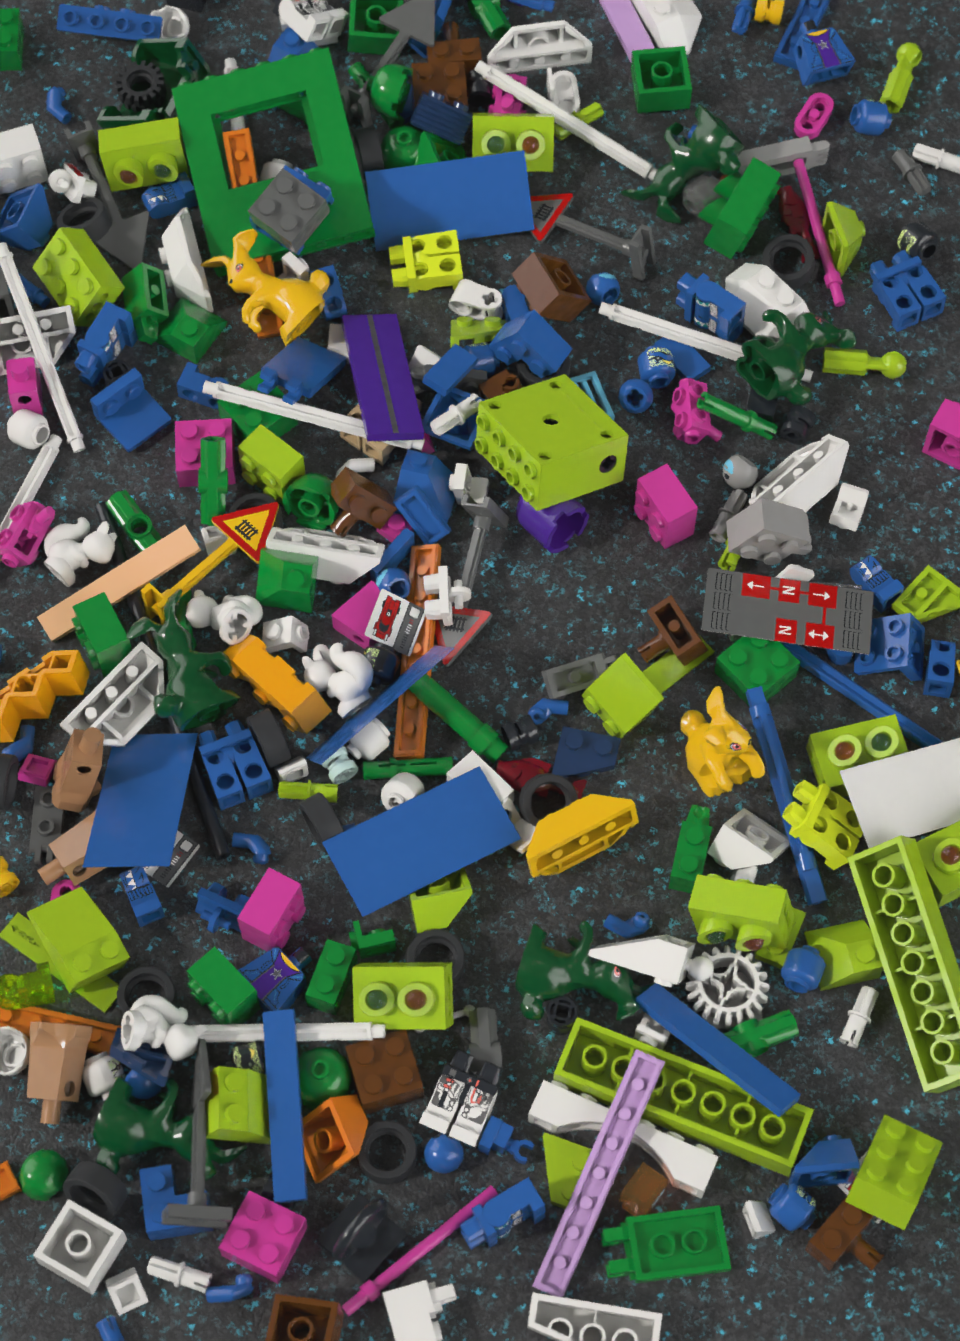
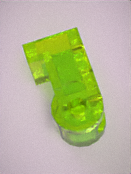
(27, 988)

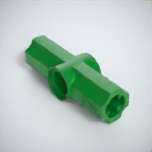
(490, 16)
(212, 478)
(130, 518)
(757, 1036)

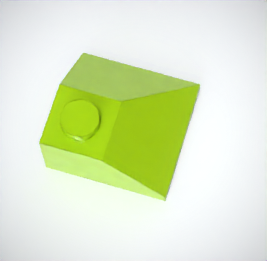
(843, 234)
(440, 901)
(848, 953)

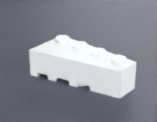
(588, 1321)

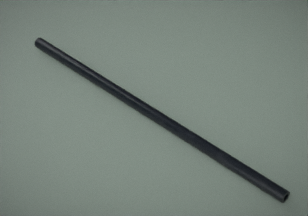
(195, 776)

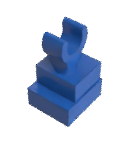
(498, 1138)

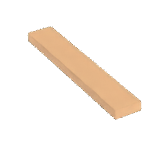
(123, 579)

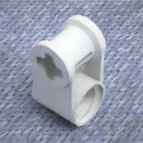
(475, 299)

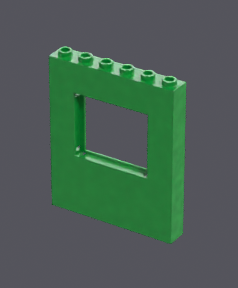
(255, 90)

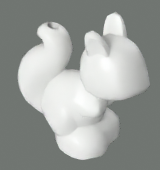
(67, 554)
(231, 617)
(348, 685)
(157, 1023)

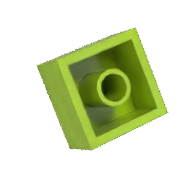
(269, 462)

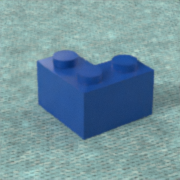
(532, 341)
(158, 1190)

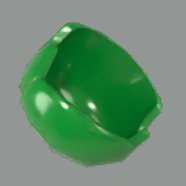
(43, 1174)

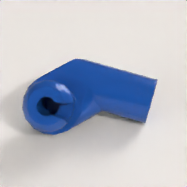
(54, 104)
(546, 707)
(24, 745)
(255, 844)
(632, 927)
(229, 1293)

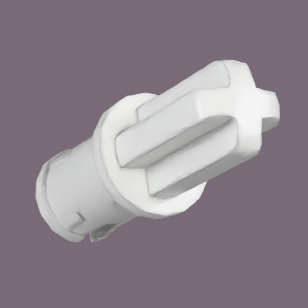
(937, 158)
(455, 415)
(859, 1016)
(179, 1274)

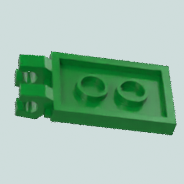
(669, 1245)

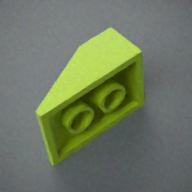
(622, 697)
(78, 939)
(237, 1106)

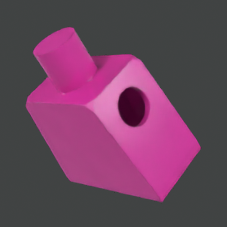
(24, 380)
(355, 614)

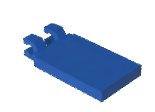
(300, 369)

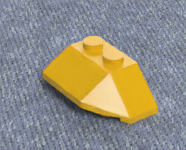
(578, 833)

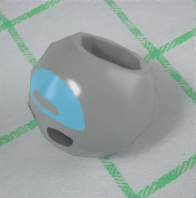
(739, 472)

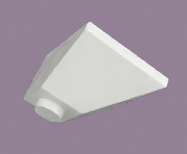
(747, 842)

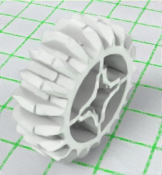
(739, 990)

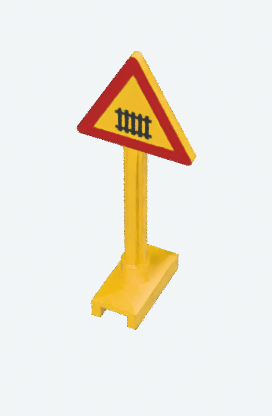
(244, 529)

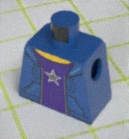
(821, 54)
(277, 978)

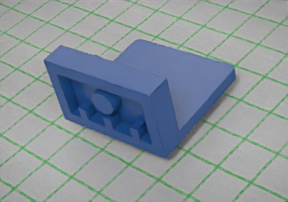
(129, 411)
(894, 645)

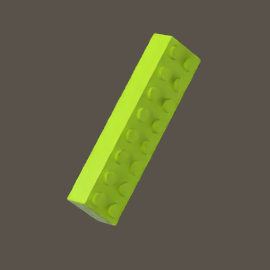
(914, 956)
(685, 1098)

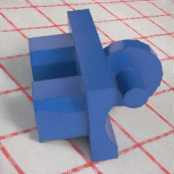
(218, 909)

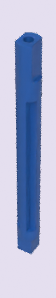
(783, 789)

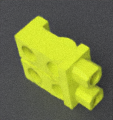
(430, 261)
(824, 822)

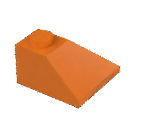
(333, 1135)

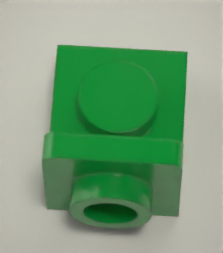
(375, 943)

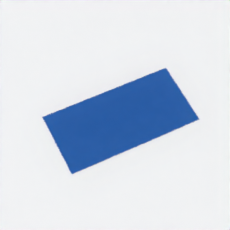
(463, 195)
(378, 704)
(141, 801)
(421, 841)

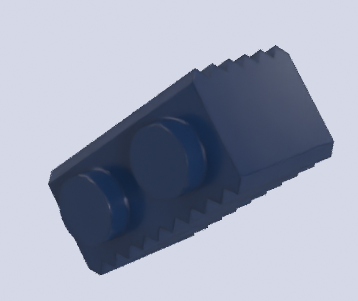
(441, 117)

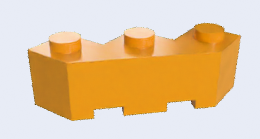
(277, 684)
(33, 691)

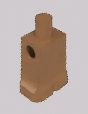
(78, 770)
(70, 855)
(56, 1065)

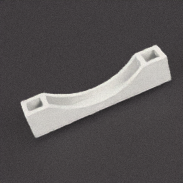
(684, 1164)

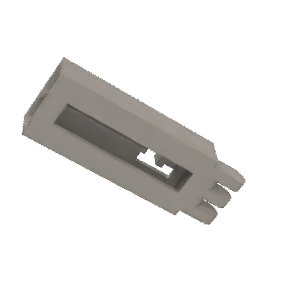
(783, 154)

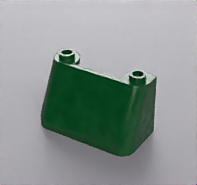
(178, 63)

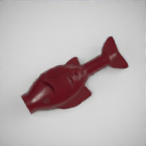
(795, 216)
(518, 772)

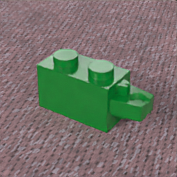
(146, 300)
(691, 849)

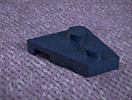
(585, 753)
(147, 1061)

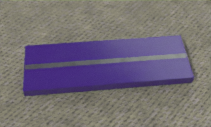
(382, 377)

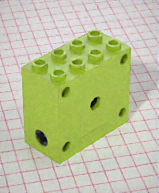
(551, 442)

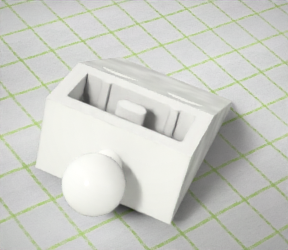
(657, 956)

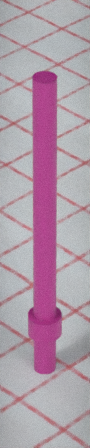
(832, 278)
(371, 1289)

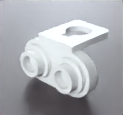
(563, 90)

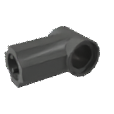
(484, 1038)

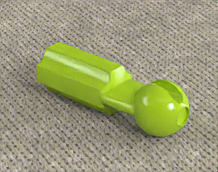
(900, 78)
(859, 362)

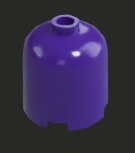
(554, 524)

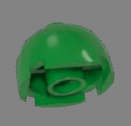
(389, 89)
(400, 147)
(311, 501)
(323, 1075)

